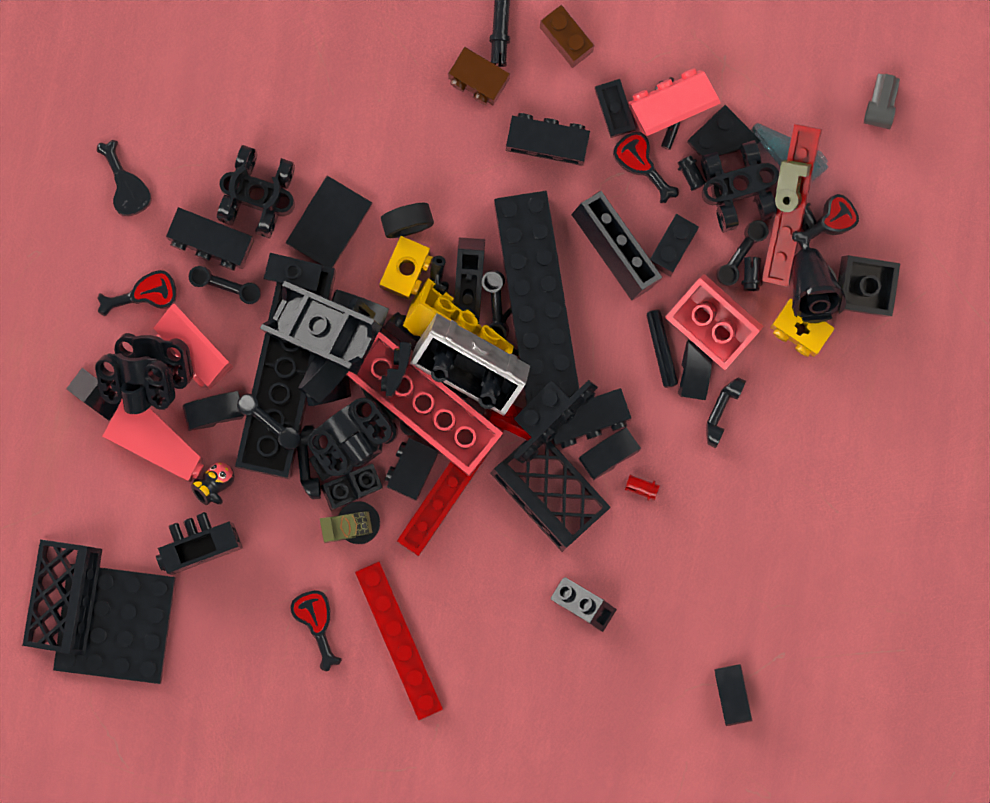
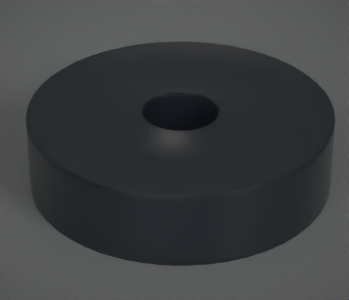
(356, 507)

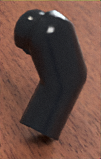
(436, 274)

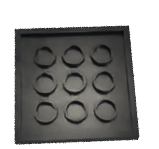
(125, 627)

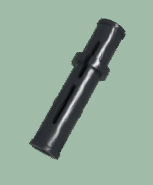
(500, 33)

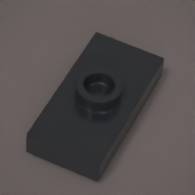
(295, 271)

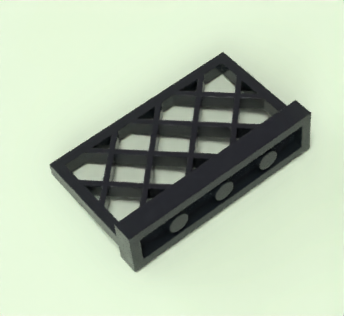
(536, 508)
(78, 599)

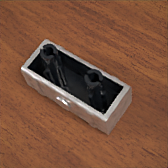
(470, 364)

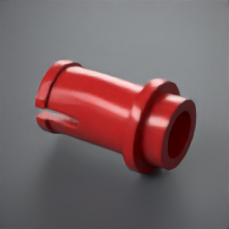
(642, 487)

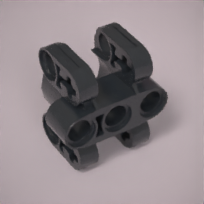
(750, 174)
(267, 204)
(145, 374)
(352, 437)

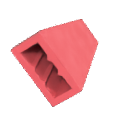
(154, 441)

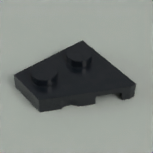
(721, 134)

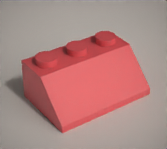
(673, 101)
(714, 321)
(207, 362)

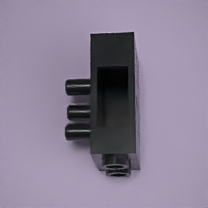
(197, 547)

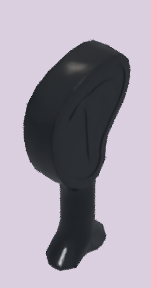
(131, 192)

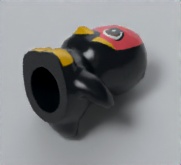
(214, 480)

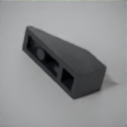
(469, 275)

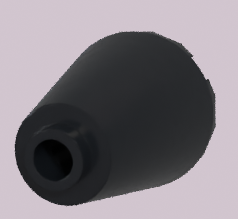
(815, 288)

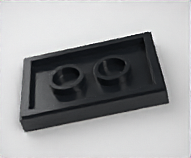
(329, 222)

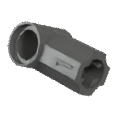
(881, 108)

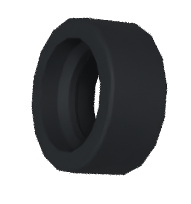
(407, 220)

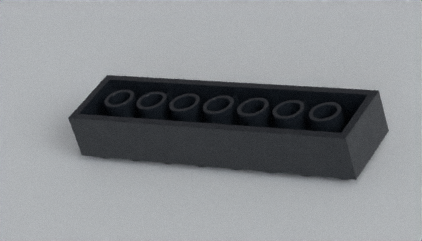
(536, 292)
(277, 390)

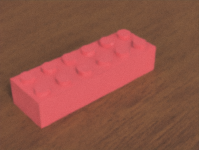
(429, 408)

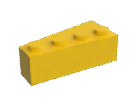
(430, 301)

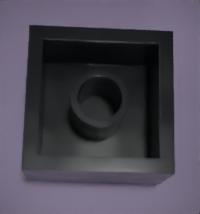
(869, 285)

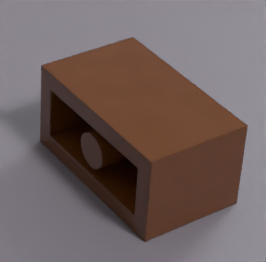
(566, 36)
(478, 77)

